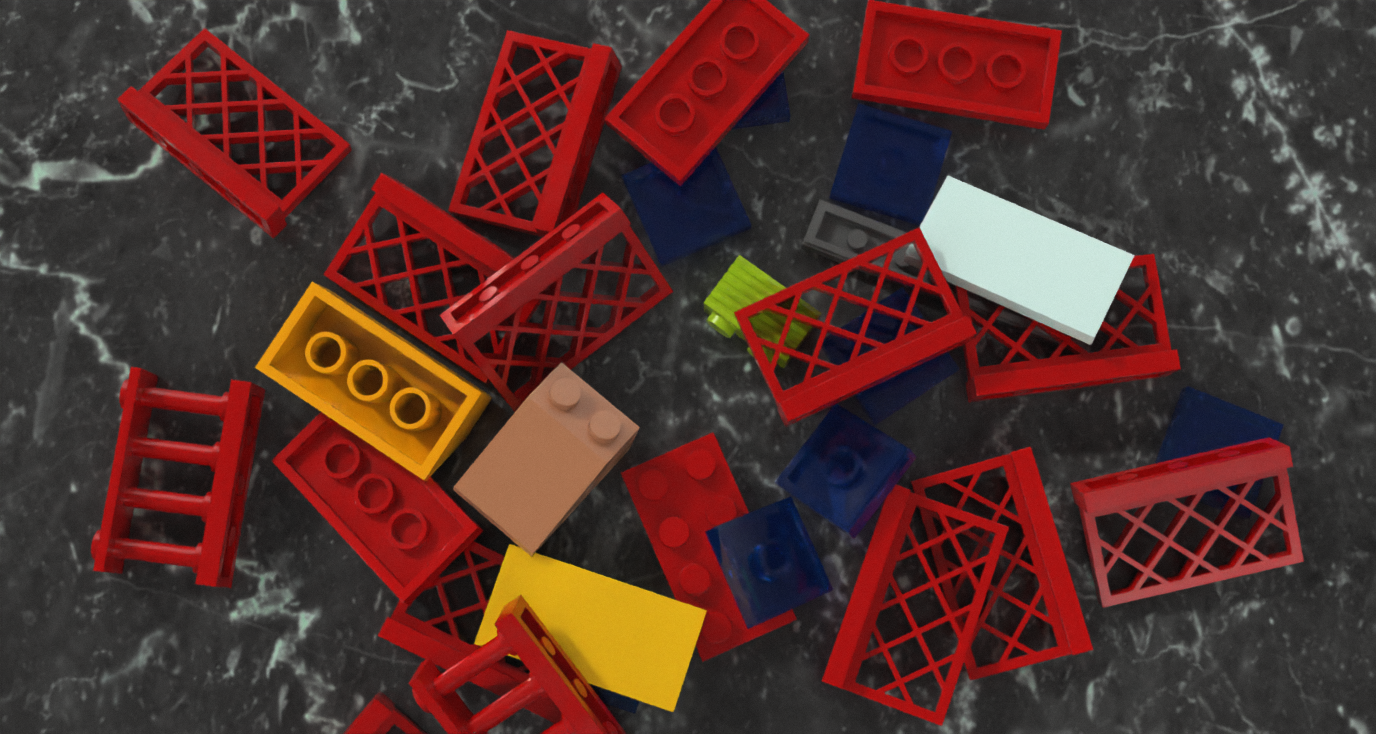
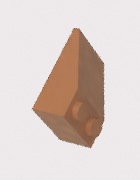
(547, 459)

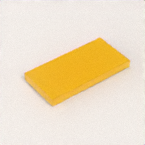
(606, 627)

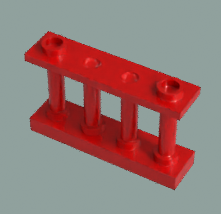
(220, 508)
(550, 675)

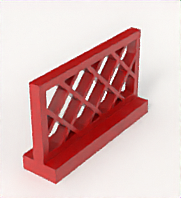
(576, 135)
(207, 161)
(449, 235)
(545, 266)
(871, 367)
(1075, 370)
(1191, 478)
(1045, 552)
(873, 584)
(447, 649)

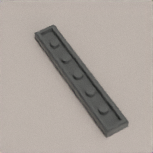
(845, 234)

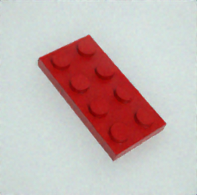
(957, 64)
(706, 83)
(678, 502)
(385, 512)

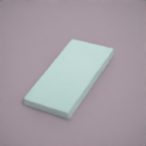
(1022, 259)

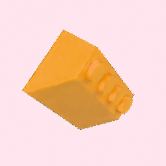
(373, 381)

